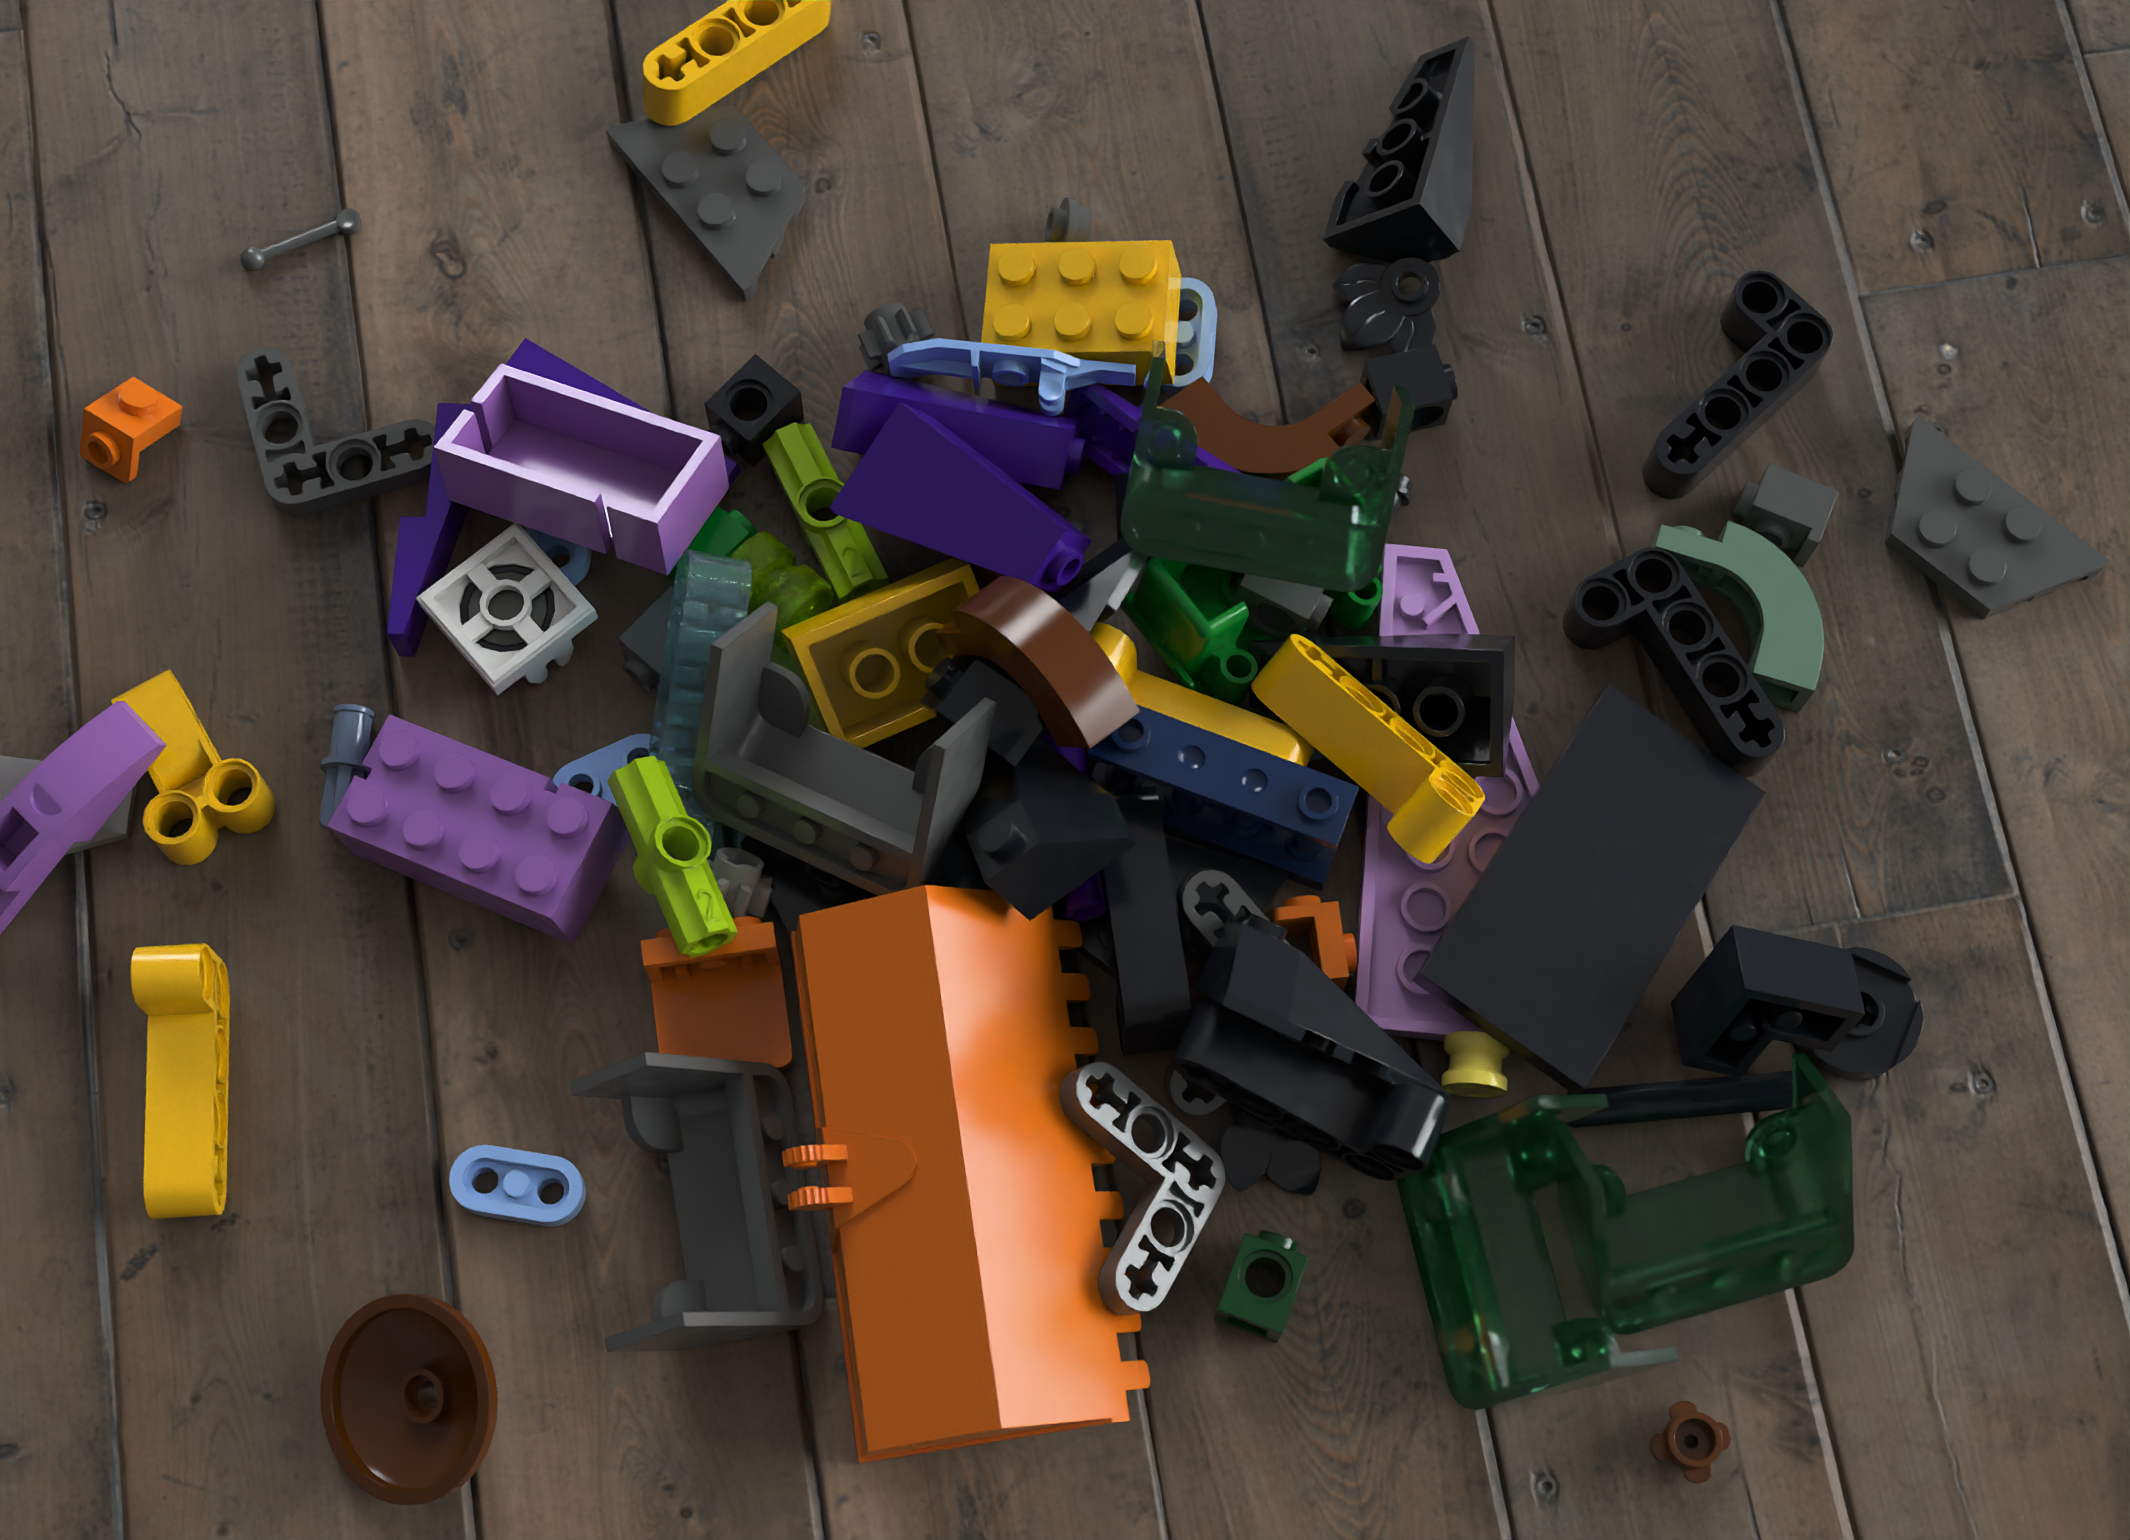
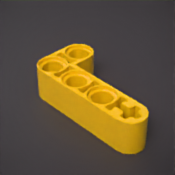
(724, 53)
(1196, 707)
(1371, 745)
(186, 1078)

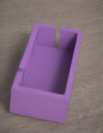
(583, 468)
(481, 828)

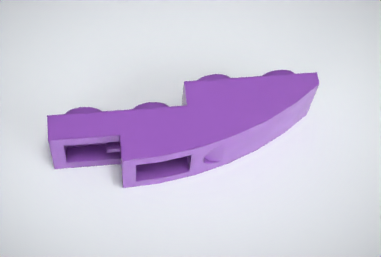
(69, 799)

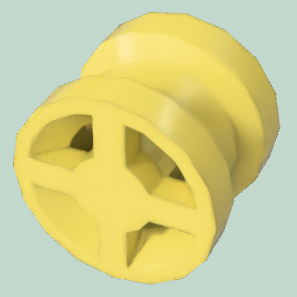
(1474, 1065)

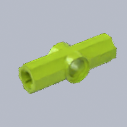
(811, 485)
(681, 885)

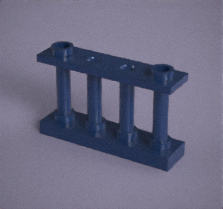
(1229, 794)

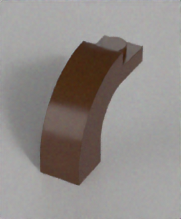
(1267, 449)
(1046, 655)

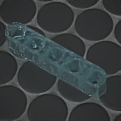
(706, 603)

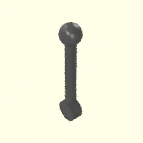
(347, 221)

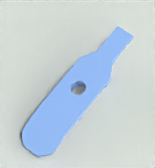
(1008, 366)

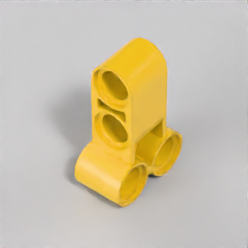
(192, 776)

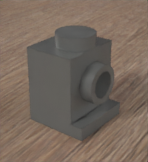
(1787, 510)

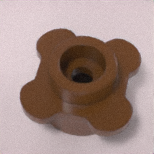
(1709, 1435)

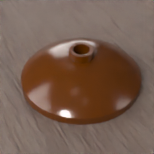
(384, 1403)

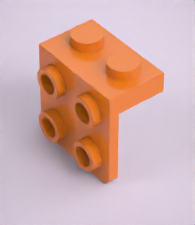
(724, 1000)

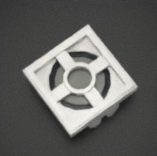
(508, 610)

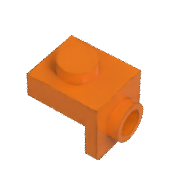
(124, 425)
(1329, 947)

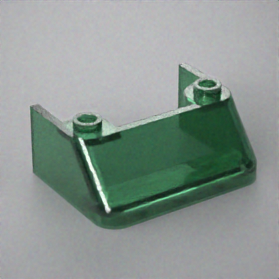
(1255, 523)
(1720, 1233)
(1491, 1267)

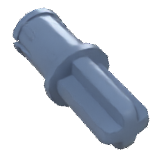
(346, 753)

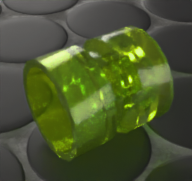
(776, 580)

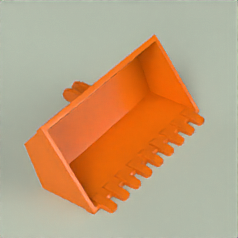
(954, 1172)

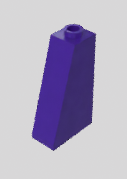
(1012, 437)
(950, 498)

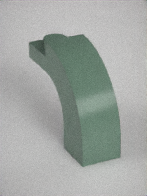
(1767, 595)

